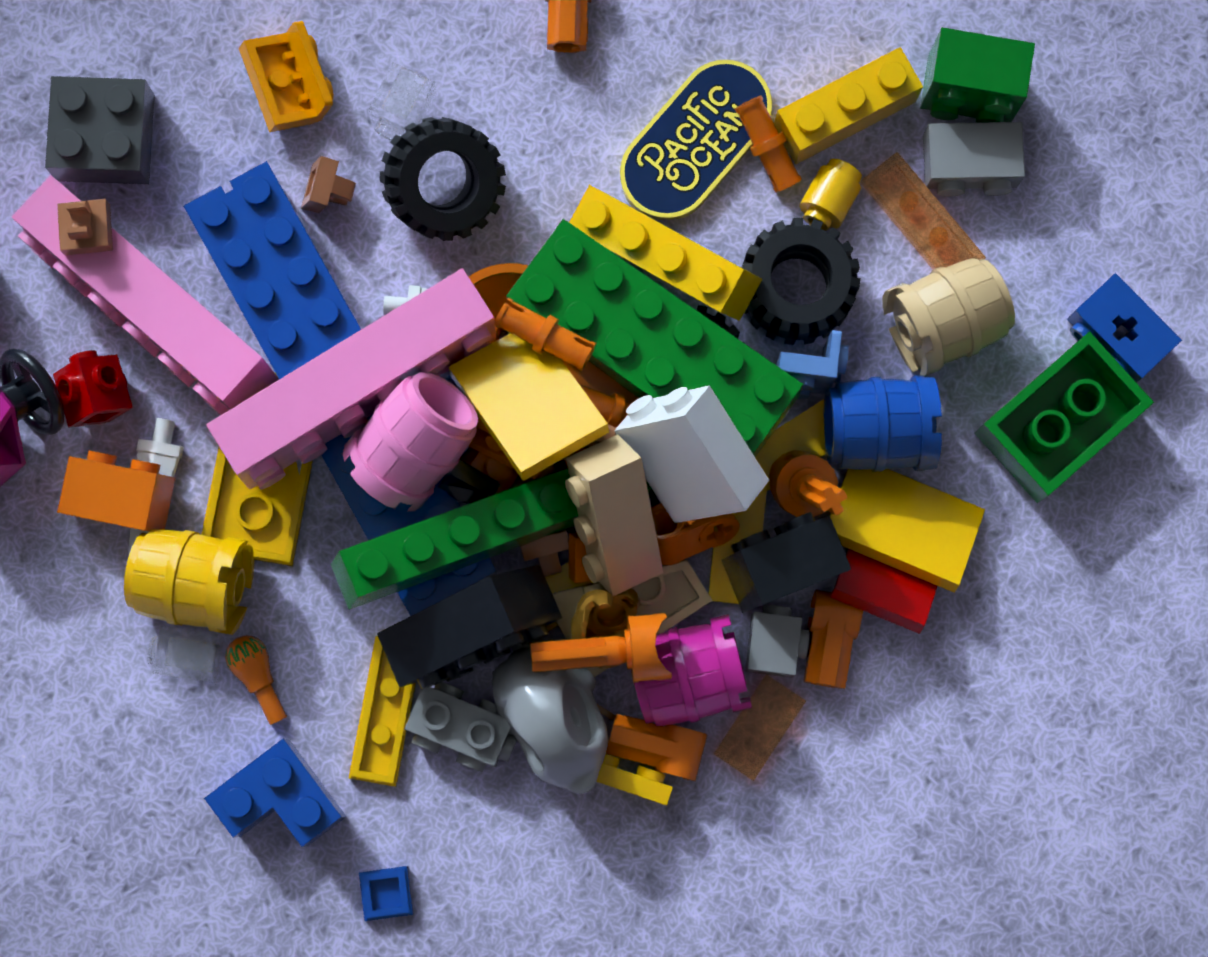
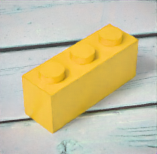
(848, 105)

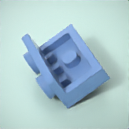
(817, 372)

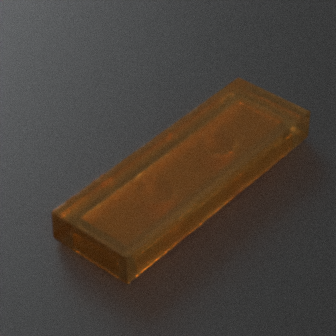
(919, 214)

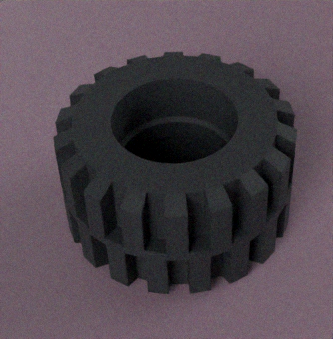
(480, 186)
(823, 251)

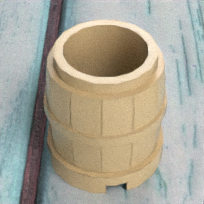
(949, 314)

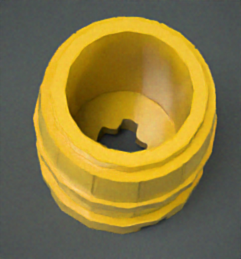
(189, 579)

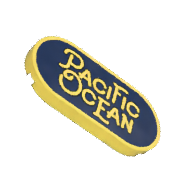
(691, 141)

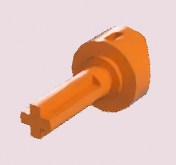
(805, 484)
(634, 649)

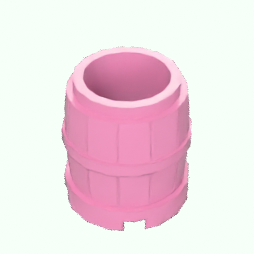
(412, 440)

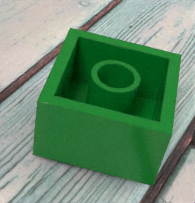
(976, 76)

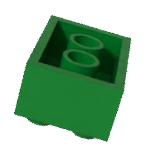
(1063, 417)

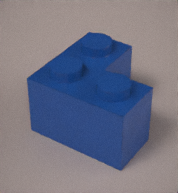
(279, 783)

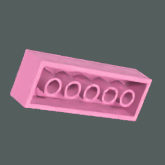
(155, 307)
(349, 380)

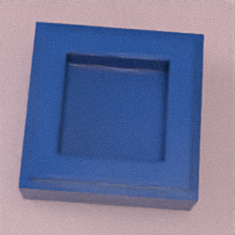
(386, 893)

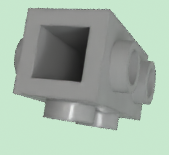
(471, 730)

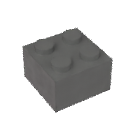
(100, 130)

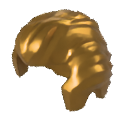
(603, 614)

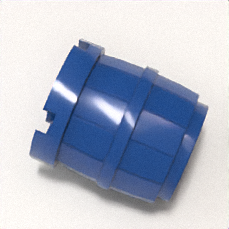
(883, 424)

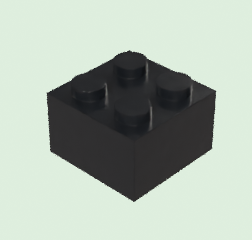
(794, 559)

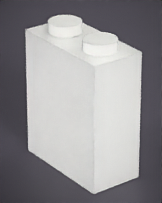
(692, 454)

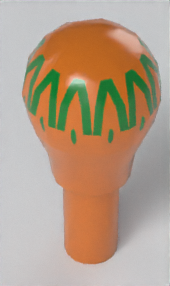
(250, 663)

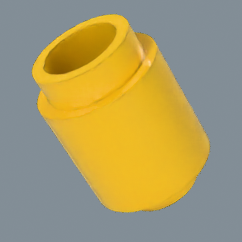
(831, 194)

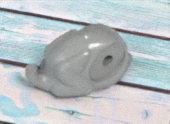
(552, 720)

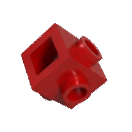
(92, 389)

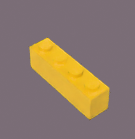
(665, 253)

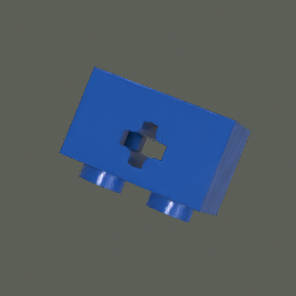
(1116, 305)

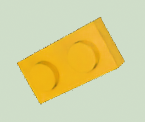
(645, 783)

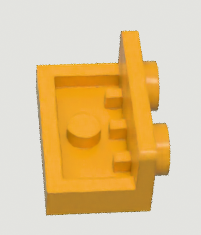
(287, 78)

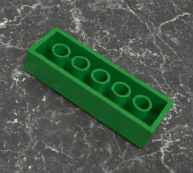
(650, 335)

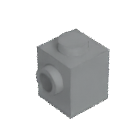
(775, 642)

